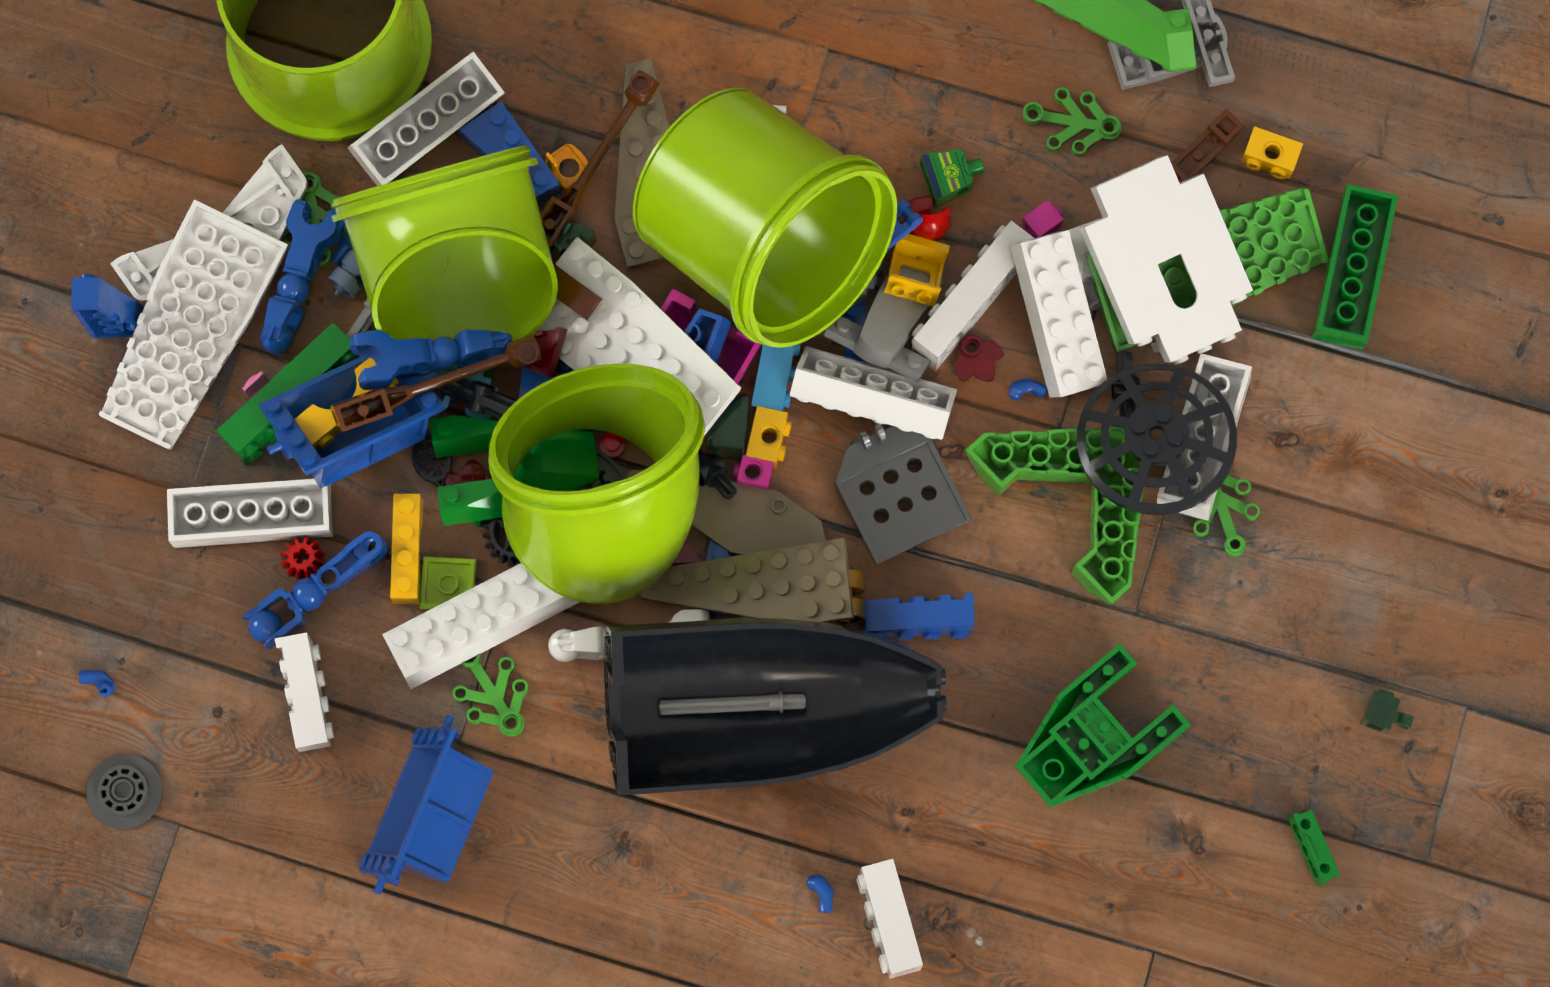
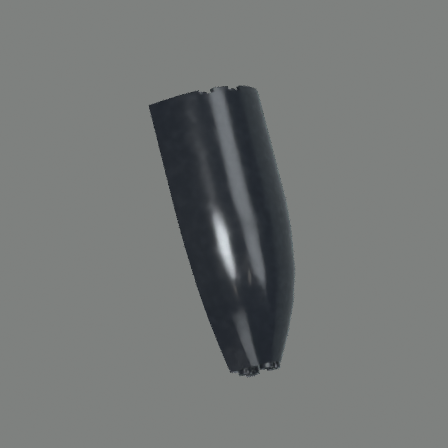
(857, 689)

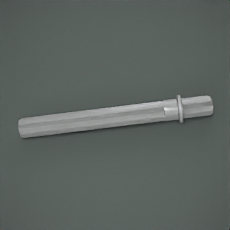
(733, 704)

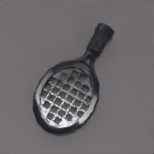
(422, 473)

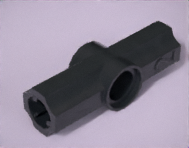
(478, 396)

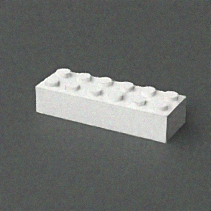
(426, 120)
(969, 298)
(1059, 314)
(1233, 382)
(872, 393)
(248, 513)

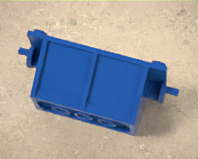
(355, 447)
(428, 810)

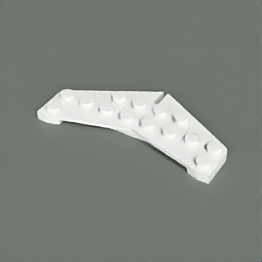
(260, 204)

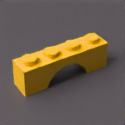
(319, 423)
(406, 549)

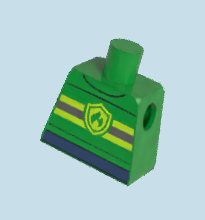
(949, 174)

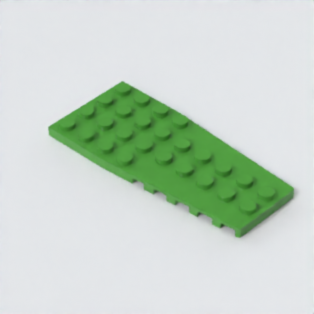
(1272, 238)

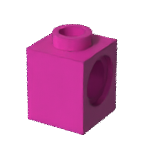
(1043, 220)
(763, 466)

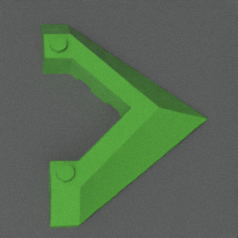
(1137, 25)
(1055, 458)

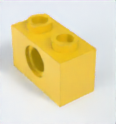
(1284, 148)
(769, 421)

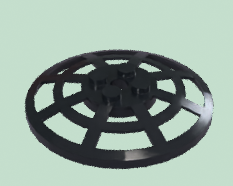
(1156, 452)

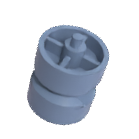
(347, 278)

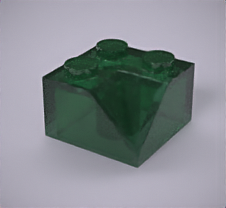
(730, 431)

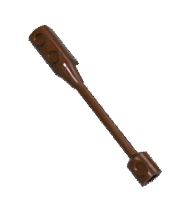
(562, 210)
(381, 401)

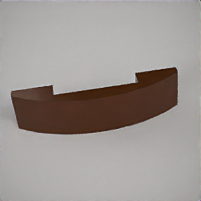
(1207, 146)
(575, 294)

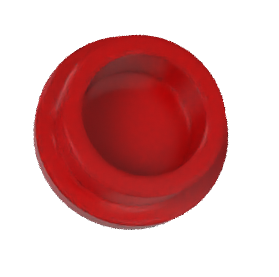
(612, 445)

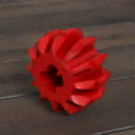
(297, 551)

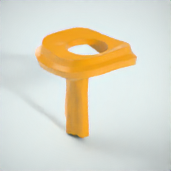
(565, 152)

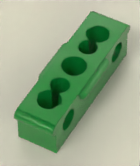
(1313, 847)

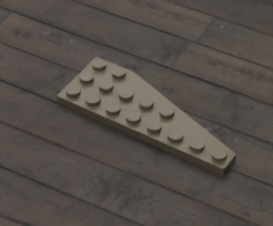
(636, 143)
(784, 583)

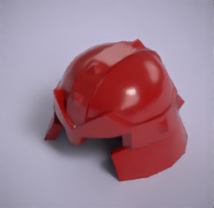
(933, 224)

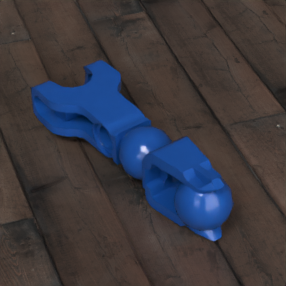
(302, 262)
(420, 354)
(310, 592)

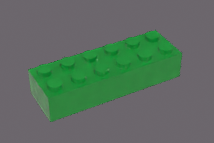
(1354, 267)
(248, 429)

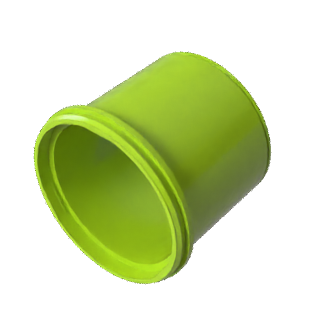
(337, 98)
(765, 215)

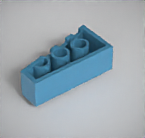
(773, 377)

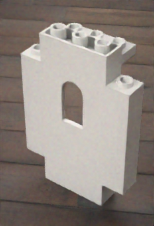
(1148, 222)

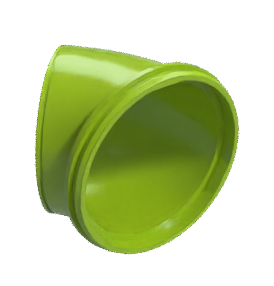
(488, 227)
(617, 535)

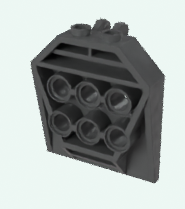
(890, 453)

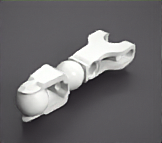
(589, 643)

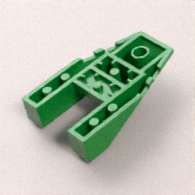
(556, 464)
(1084, 745)

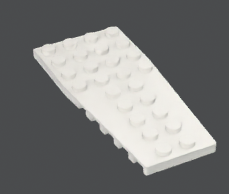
(191, 322)
(633, 330)

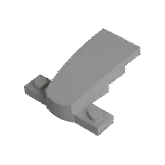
(1209, 46)
(886, 331)

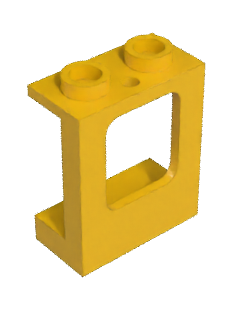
(922, 256)

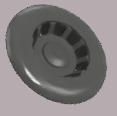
(124, 791)

